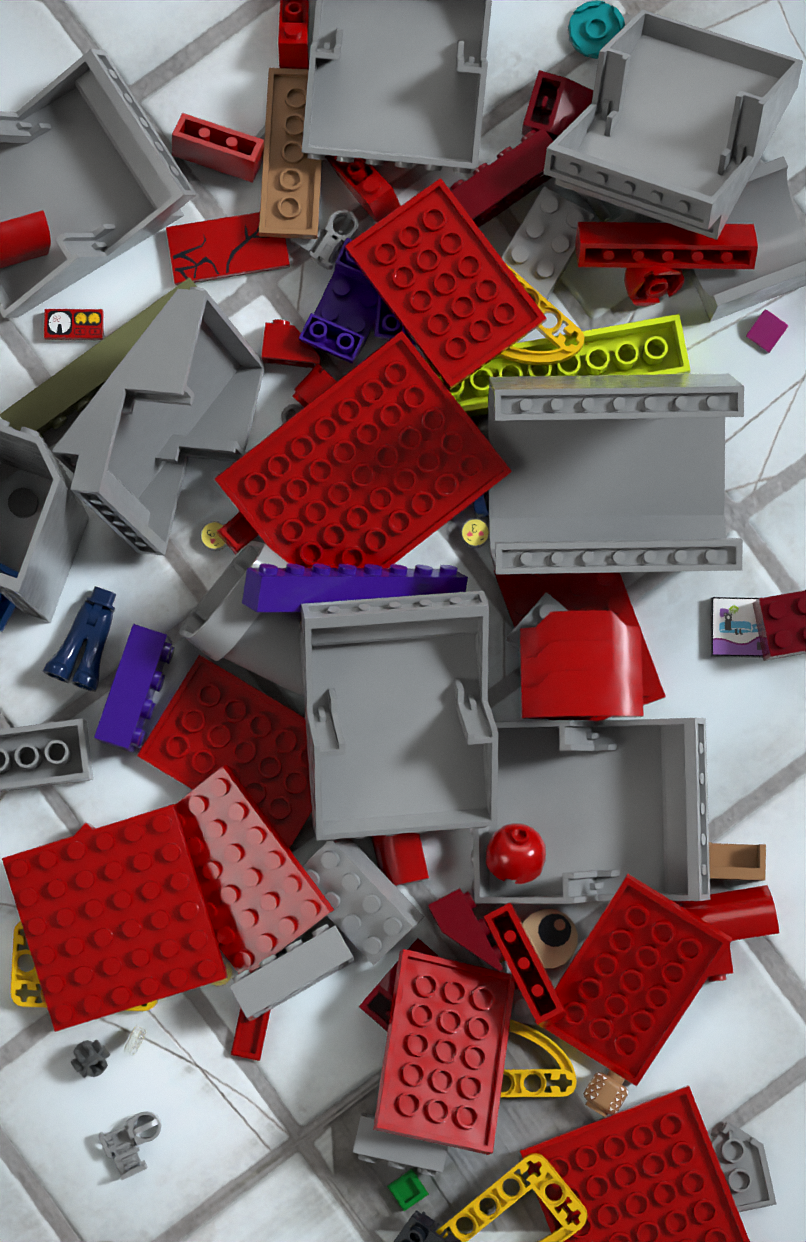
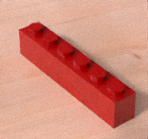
(664, 246)

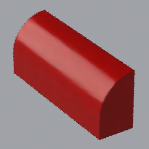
(24, 239)
(400, 857)
(738, 912)
(525, 965)

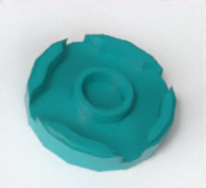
(593, 27)

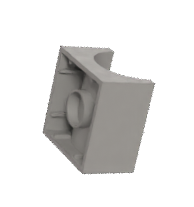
(780, 252)

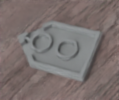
(744, 1168)

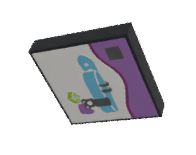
(734, 628)

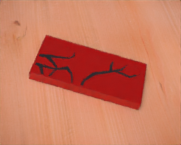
(223, 249)

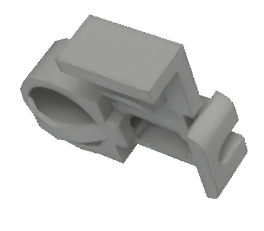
(329, 243)
(123, 1145)

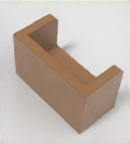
(737, 861)

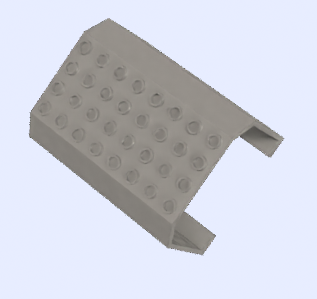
(611, 473)
(57, 530)

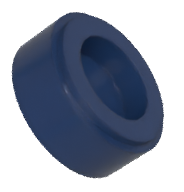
(480, 507)

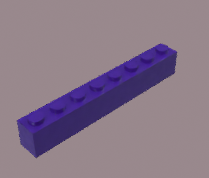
(289, 587)

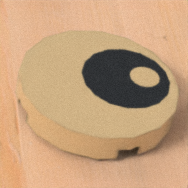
(552, 936)

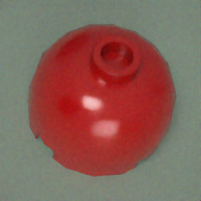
(649, 283)
(516, 853)

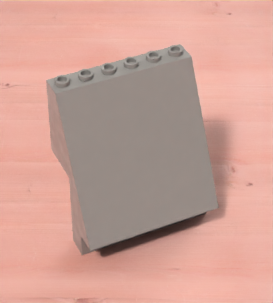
(398, 82)
(674, 122)
(93, 170)
(173, 397)
(399, 715)
(606, 805)

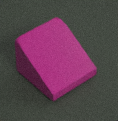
(767, 330)

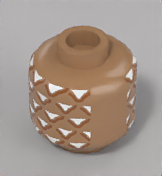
(606, 1093)

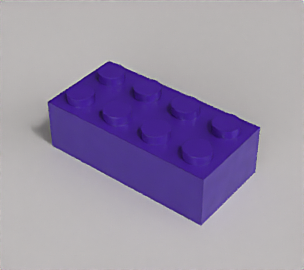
(134, 688)

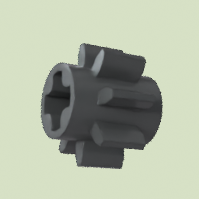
(90, 1058)

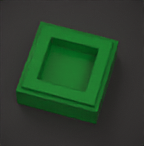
(407, 1189)

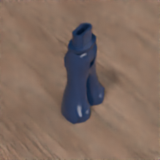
(90, 624)

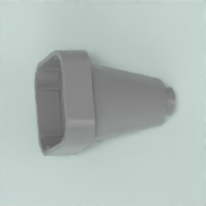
(254, 640)

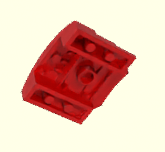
(581, 666)

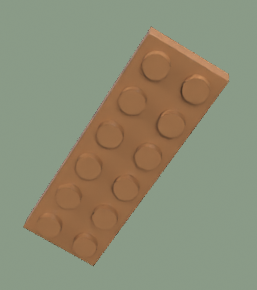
(288, 177)

